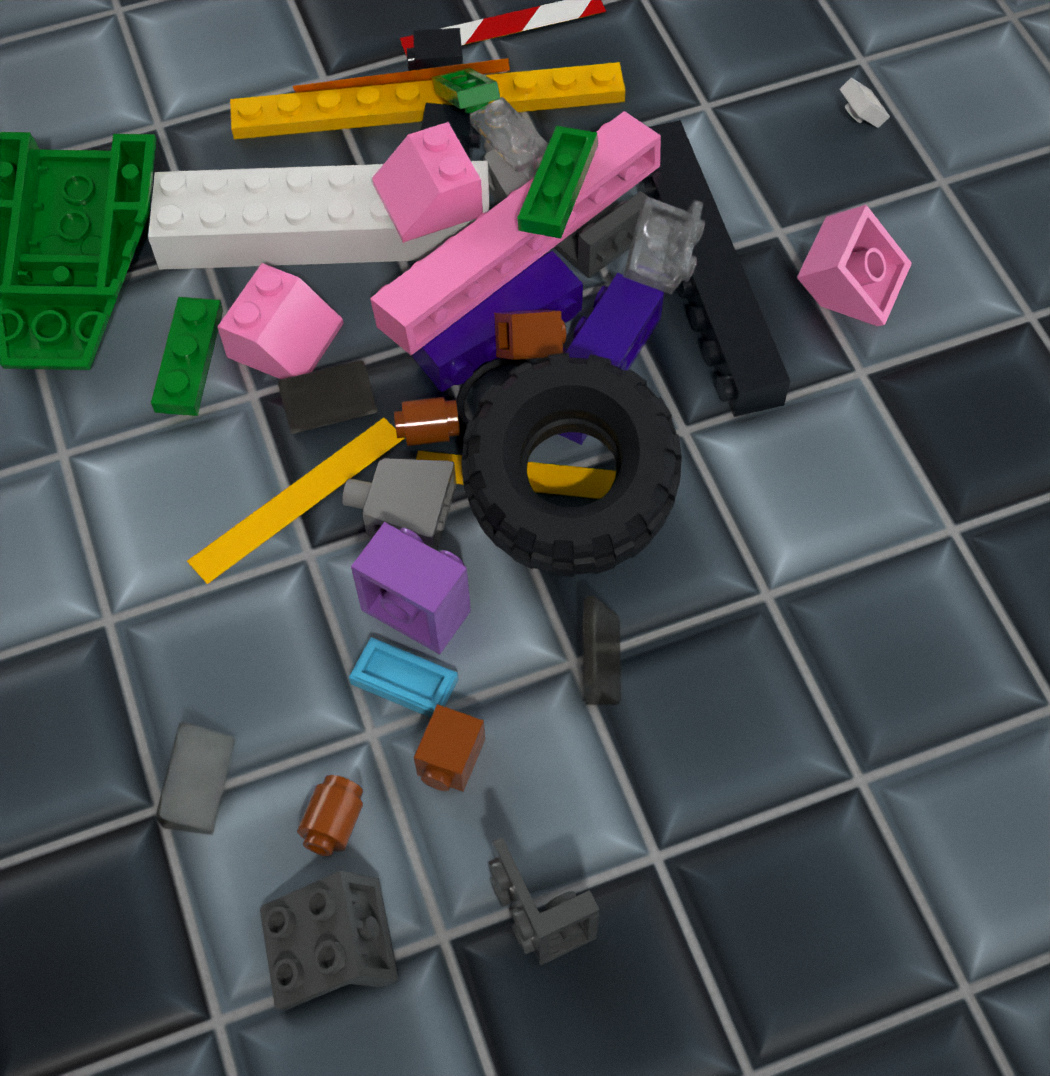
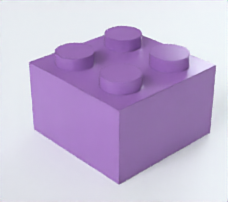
(412, 586)

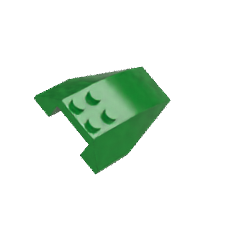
(66, 244)

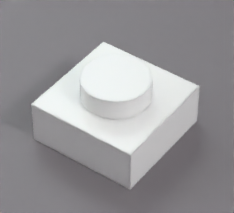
(863, 103)

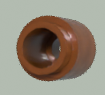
(427, 421)
(331, 815)

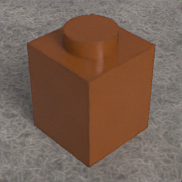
(529, 334)
(449, 749)

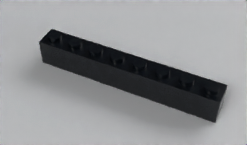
(718, 290)

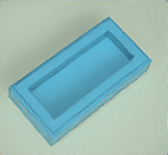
(403, 677)

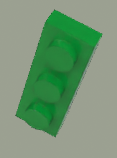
(466, 89)
(558, 182)
(187, 356)

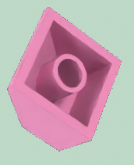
(429, 183)
(855, 266)
(278, 325)

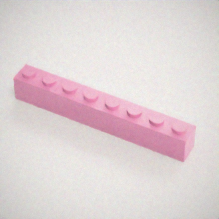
(494, 250)

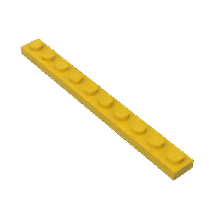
(406, 101)

